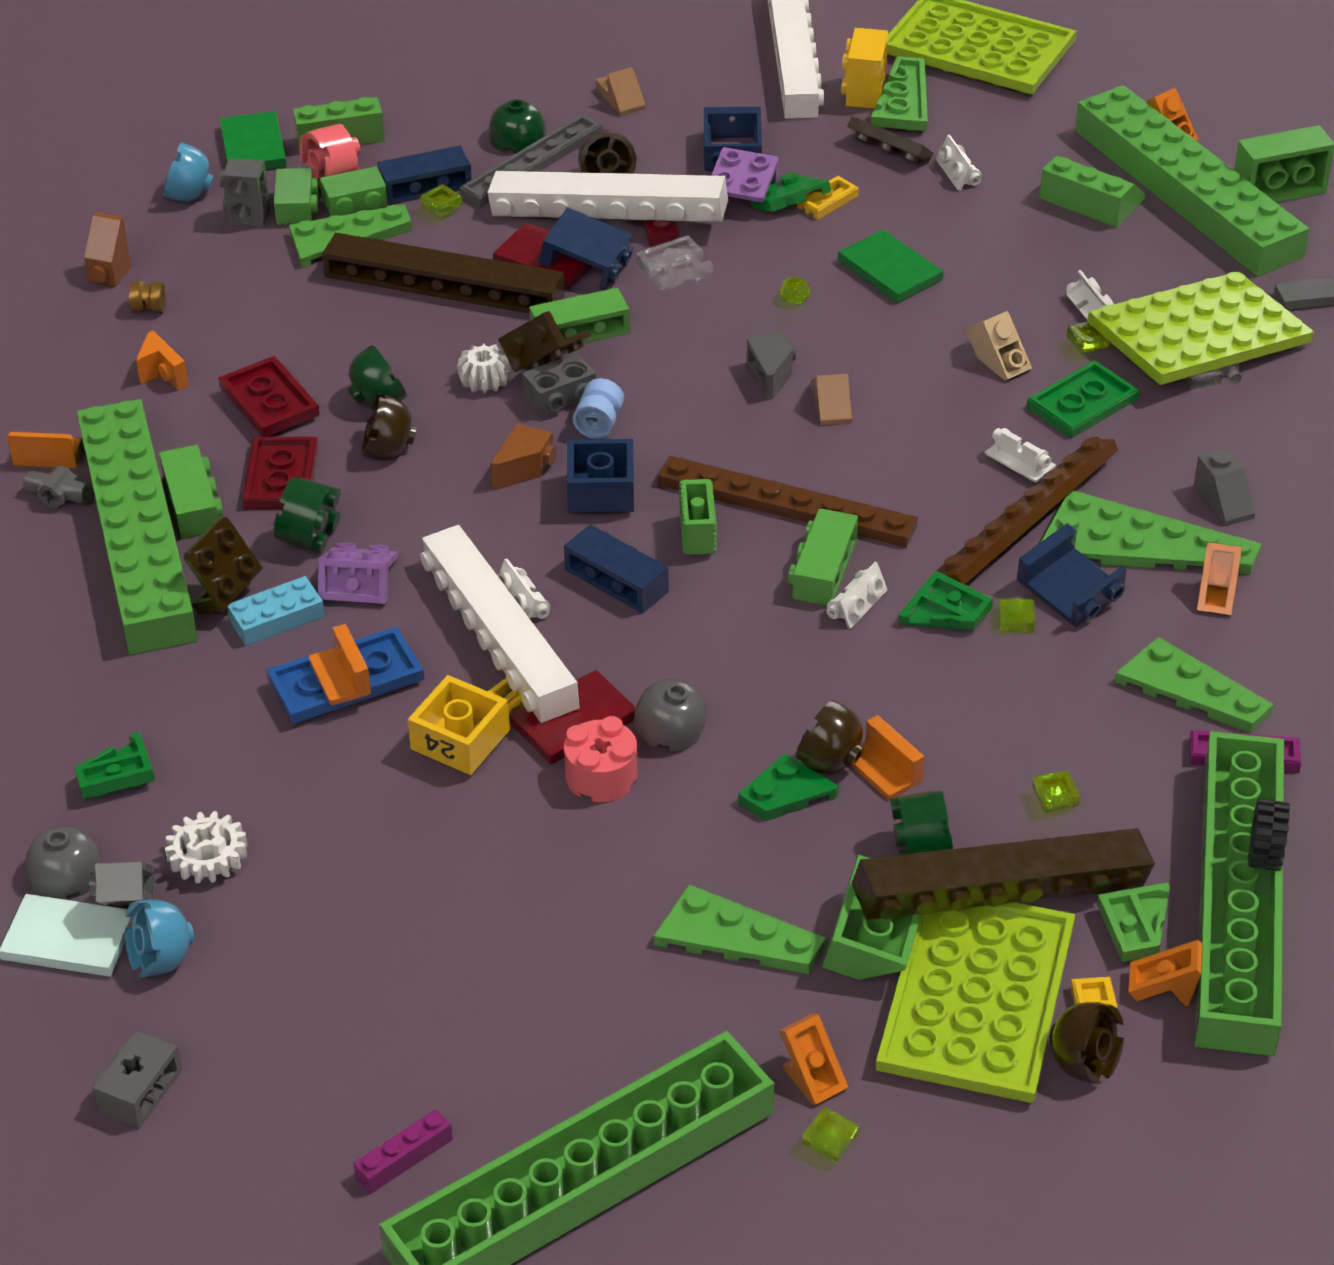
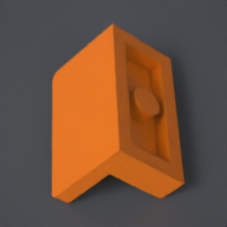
(44, 449)
(341, 669)
(889, 760)

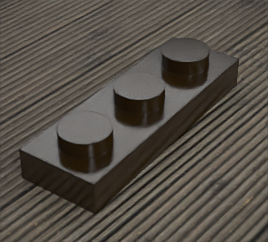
(889, 141)

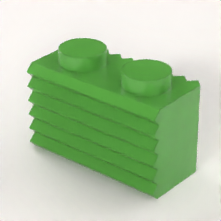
(354, 191)
(295, 195)
(697, 516)

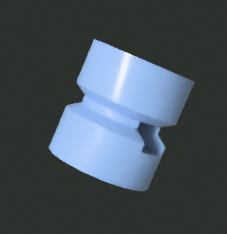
(598, 408)

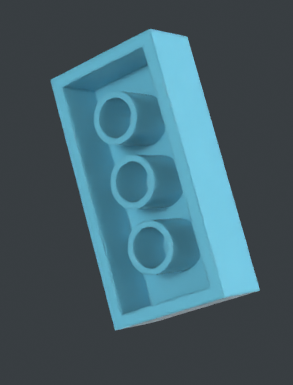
(275, 610)

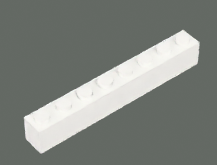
(796, 58)
(609, 195)
(500, 624)

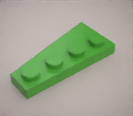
(903, 97)
(381, 224)
(1179, 676)
(723, 926)

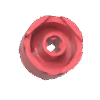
(329, 151)
(600, 759)

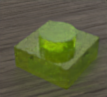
(441, 200)
(1086, 337)
(1016, 615)
(1056, 791)
(830, 1134)

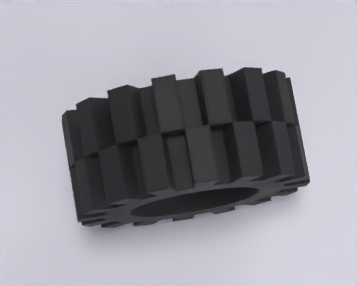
(1269, 834)

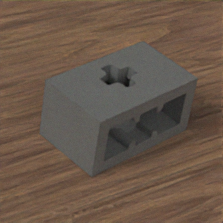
(137, 1078)

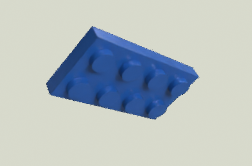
(389, 666)

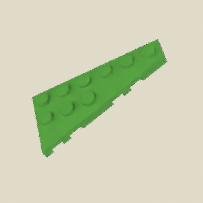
(1140, 538)

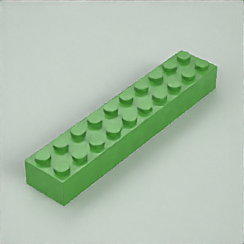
(1192, 180)
(136, 528)
(1239, 903)
(585, 1162)

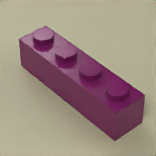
(403, 1151)

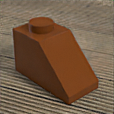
(107, 250)
(522, 456)

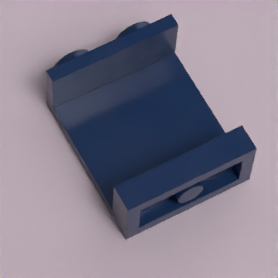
(588, 242)
(1068, 578)

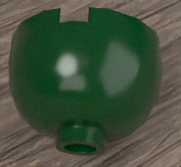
(516, 126)
(373, 375)

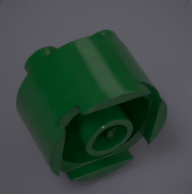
(307, 514)
(922, 822)

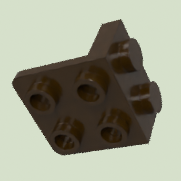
(538, 343)
(221, 566)

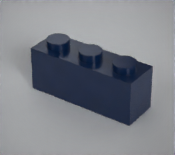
(417, 174)
(616, 568)

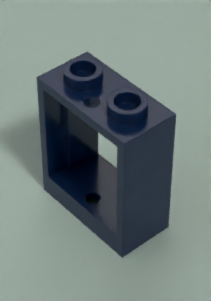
(717, 124)

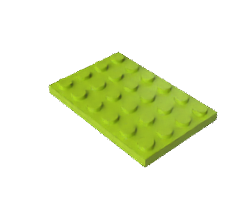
(981, 42)
(1199, 327)
(978, 999)

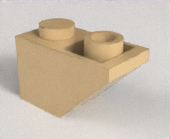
(999, 346)

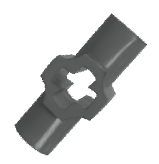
(57, 487)

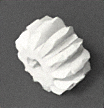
(483, 368)

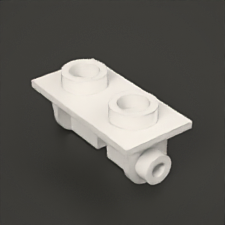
(957, 164)
(1086, 292)
(1024, 459)
(523, 591)
(859, 596)

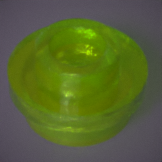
(794, 290)

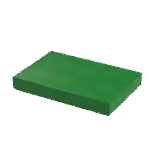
(254, 138)
(890, 265)
(1082, 399)

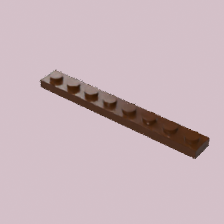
(789, 500)
(1028, 509)

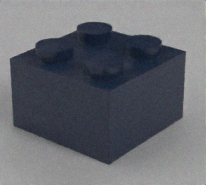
(600, 475)

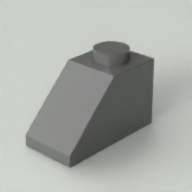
(770, 361)
(1224, 486)

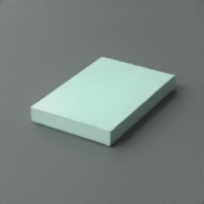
(66, 935)

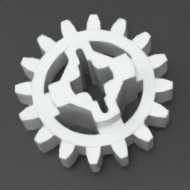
(206, 847)

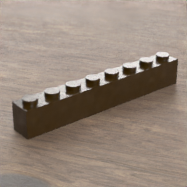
(440, 273)
(1001, 873)

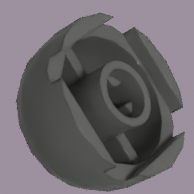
(670, 715)
(61, 862)

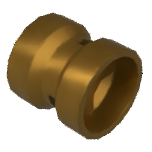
(147, 296)

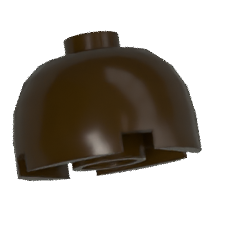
(607, 153)
(388, 428)
(832, 741)
(1087, 1041)

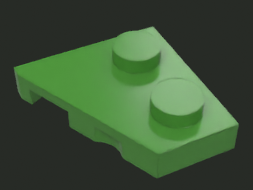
(1135, 919)

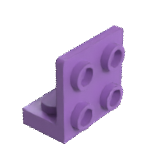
(747, 173)
(355, 573)

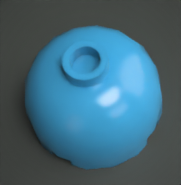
(188, 175)
(157, 937)

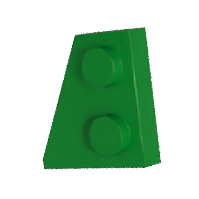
(789, 191)
(946, 604)
(115, 769)
(785, 788)

